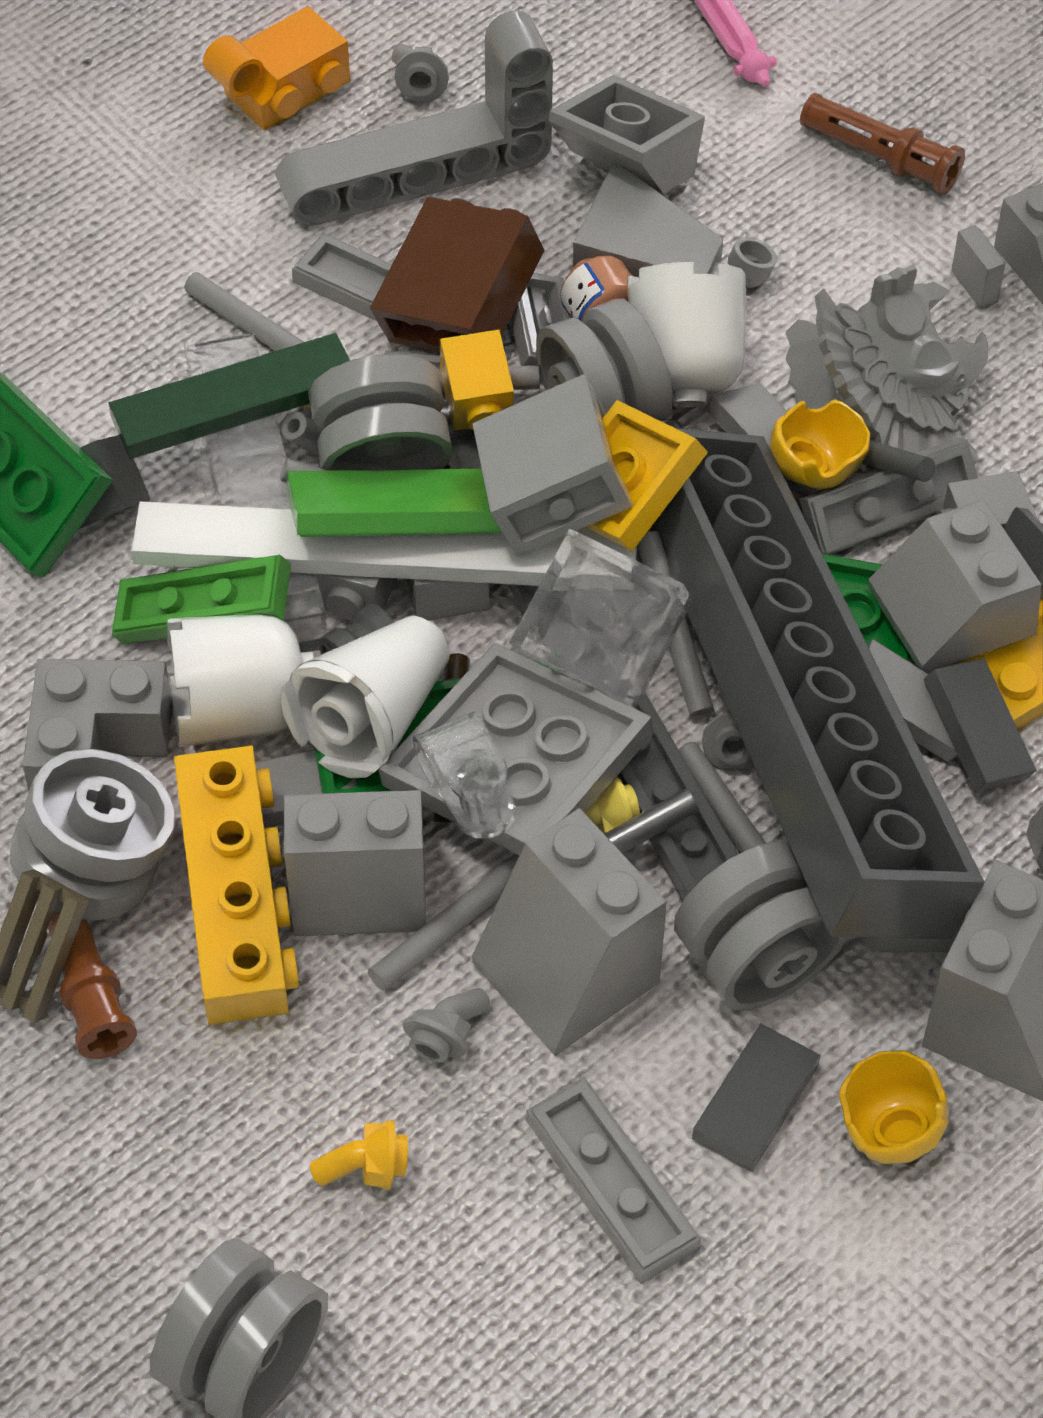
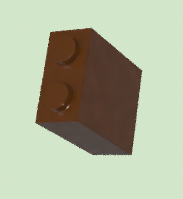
(456, 273)

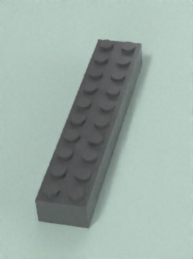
(813, 703)

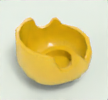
(819, 444)
(894, 1107)

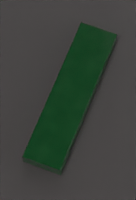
(223, 396)

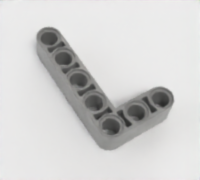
(438, 150)

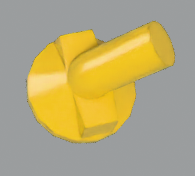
(379, 1154)

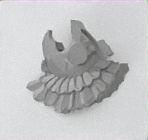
(887, 363)

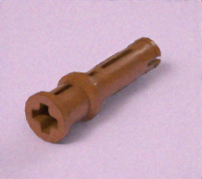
(908, 145)
(91, 995)

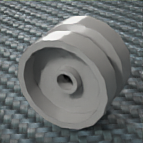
(614, 352)
(381, 415)
(95, 828)
(756, 927)
(238, 1333)

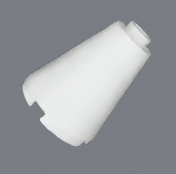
(364, 694)

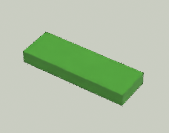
(204, 591)

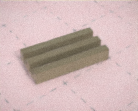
(13, 931)

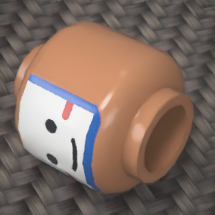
(593, 283)

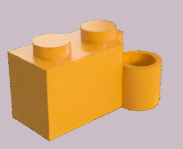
(280, 66)

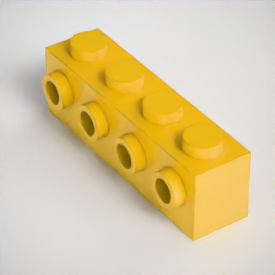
(232, 887)

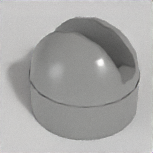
(754, 258)

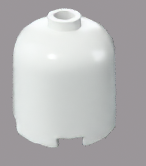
(696, 325)
(230, 676)

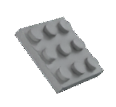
(552, 731)

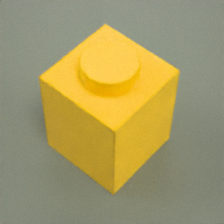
(475, 377)

